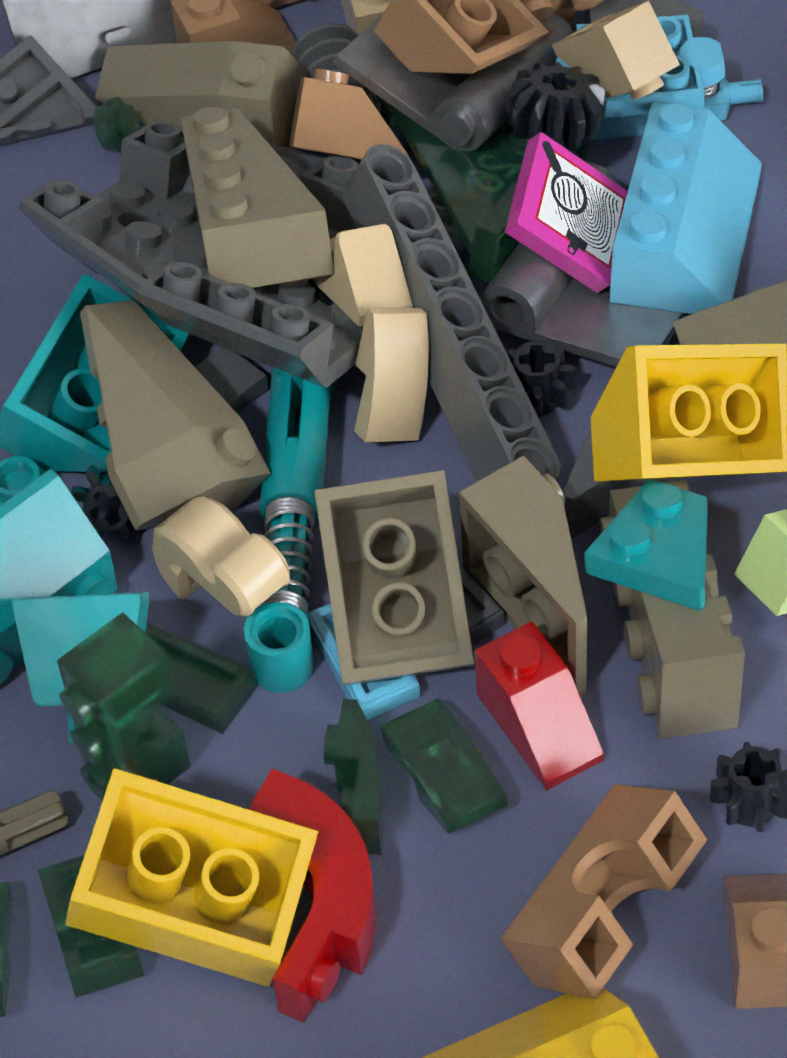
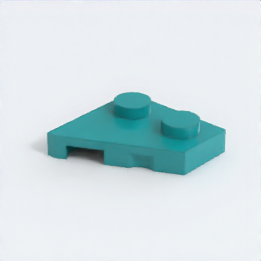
(656, 545)

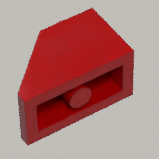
(536, 705)

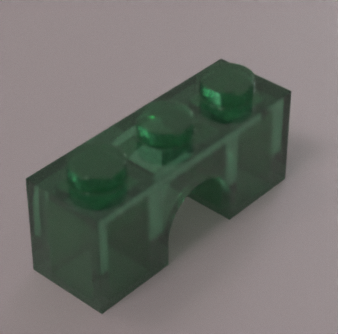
(114, 698)

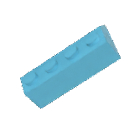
(684, 213)

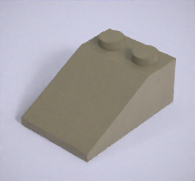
(525, 559)
(394, 577)

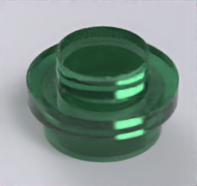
(114, 122)

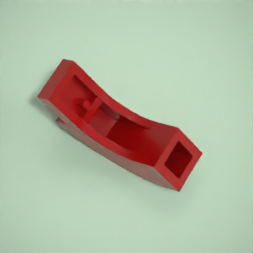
(342, 890)

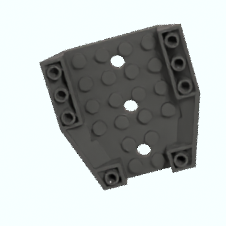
(151, 247)

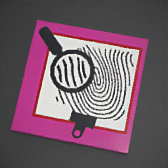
(566, 212)

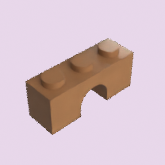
(628, 845)

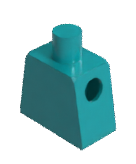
(57, 624)

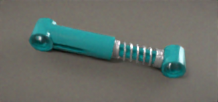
(289, 516)

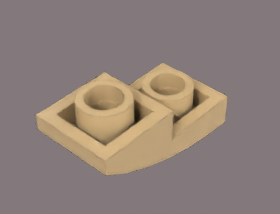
(395, 364)

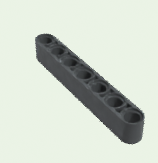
(465, 354)

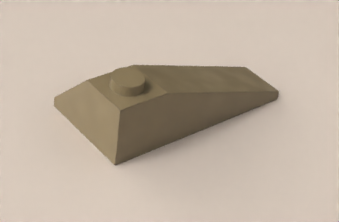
(186, 77)
(163, 420)

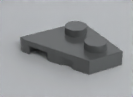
(38, 96)

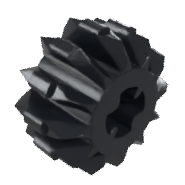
(557, 103)

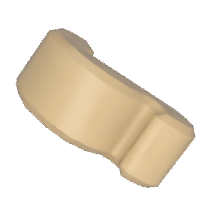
(213, 550)

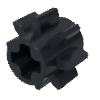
(543, 375)
(102, 519)
(751, 786)

